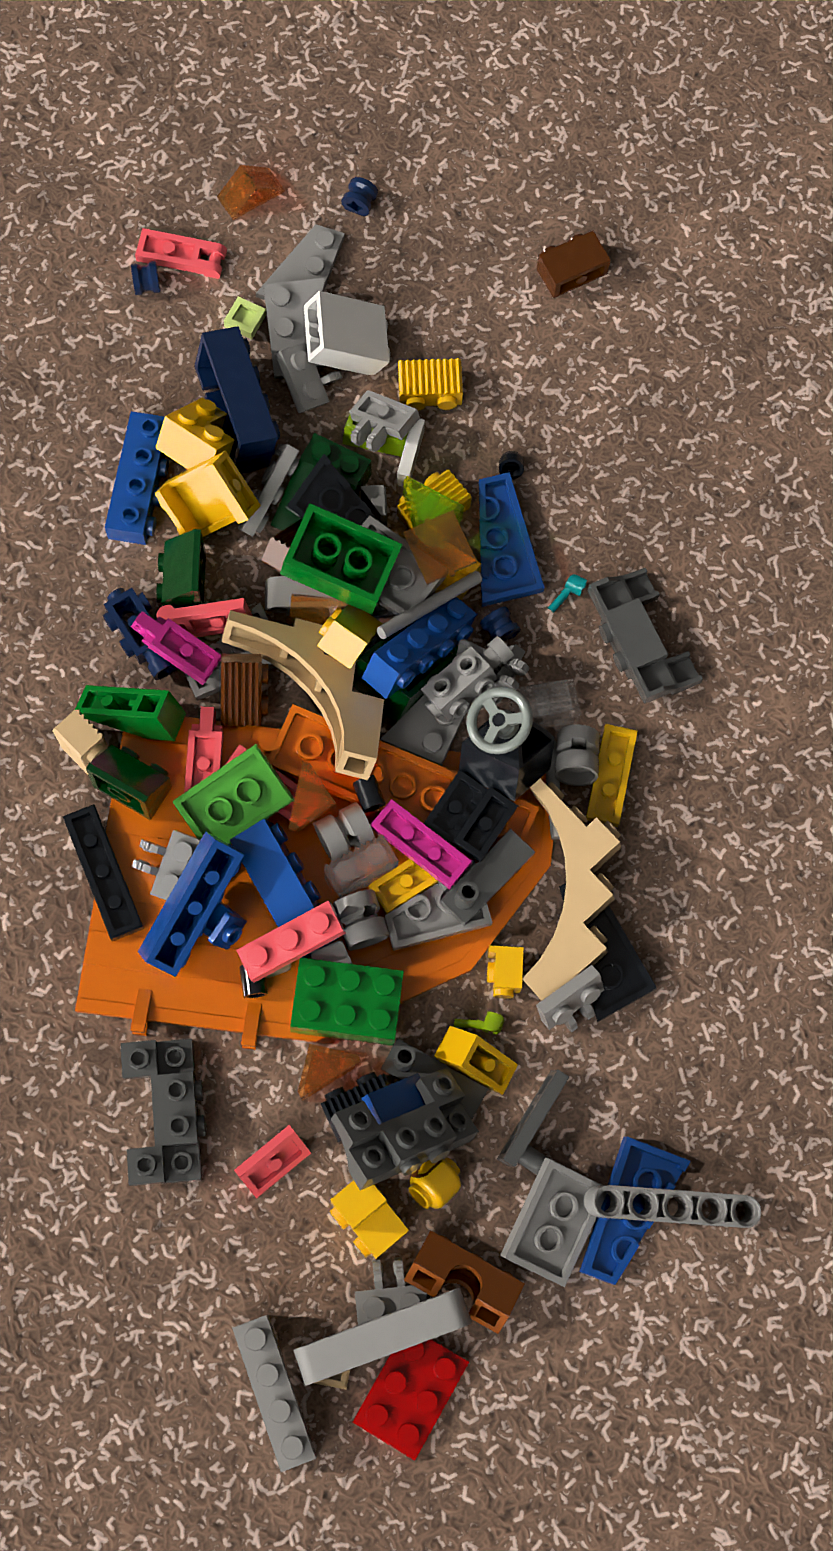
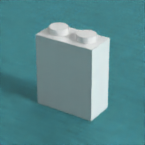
(346, 333)

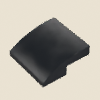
(470, 816)

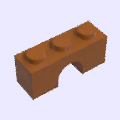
(490, 1288)

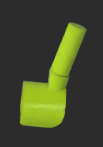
(493, 1023)

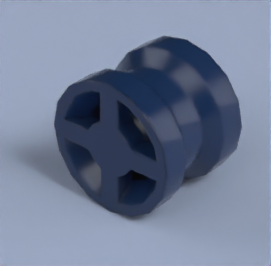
(360, 196)
(145, 278)
(500, 624)

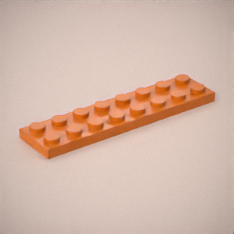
(400, 774)

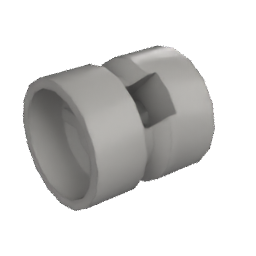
(577, 755)
(344, 831)
(361, 920)

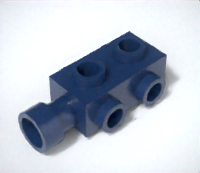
(123, 602)

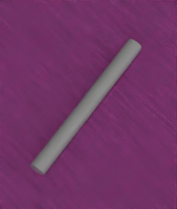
(429, 605)

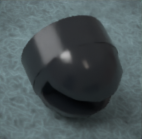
(511, 461)

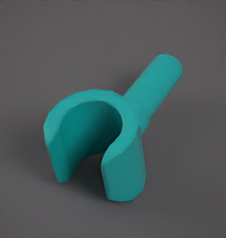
(573, 585)

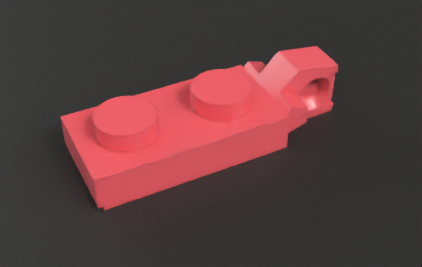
(204, 748)

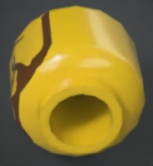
(435, 1183)

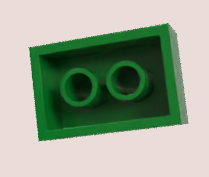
(340, 558)
(346, 1001)

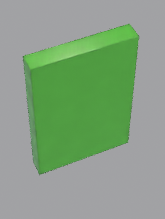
(234, 797)

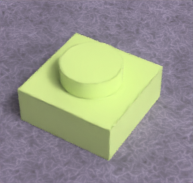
(246, 316)

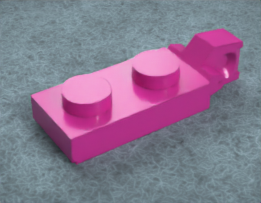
(177, 646)

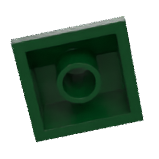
(182, 570)
(129, 780)

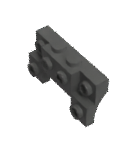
(634, 638)
(175, 1111)
(408, 1140)

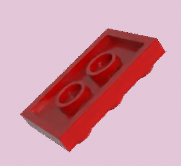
(410, 1395)

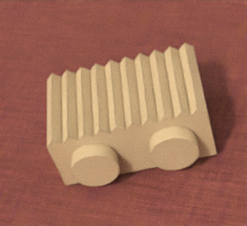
(80, 739)

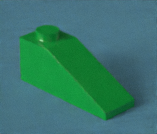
(133, 710)

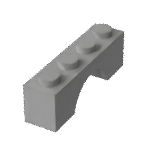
(274, 1393)

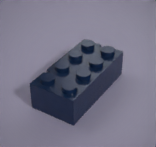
(226, 364)

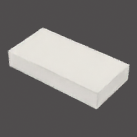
(410, 451)

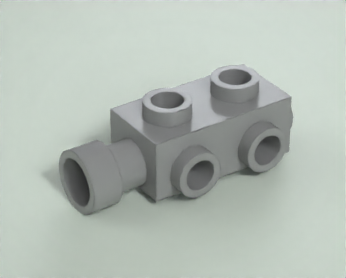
(465, 680)

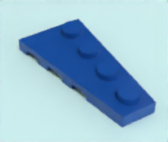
(506, 551)
(617, 1240)

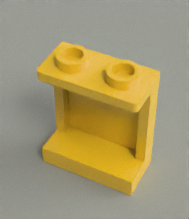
(208, 496)

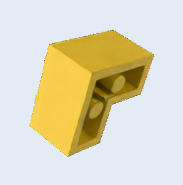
(194, 433)
(369, 1218)

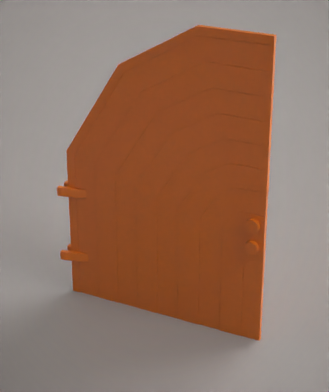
(209, 985)

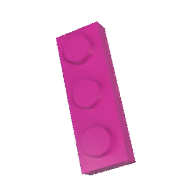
(421, 844)

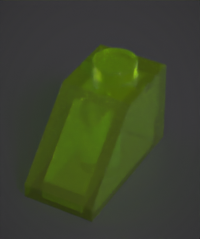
(427, 503)

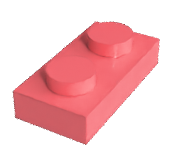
(272, 1161)

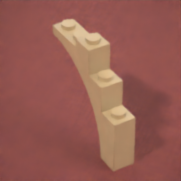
(350, 715)
(585, 897)

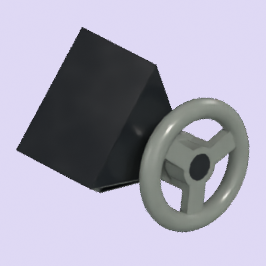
(508, 748)

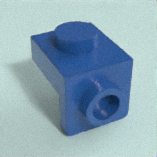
(224, 926)

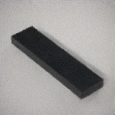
(103, 872)

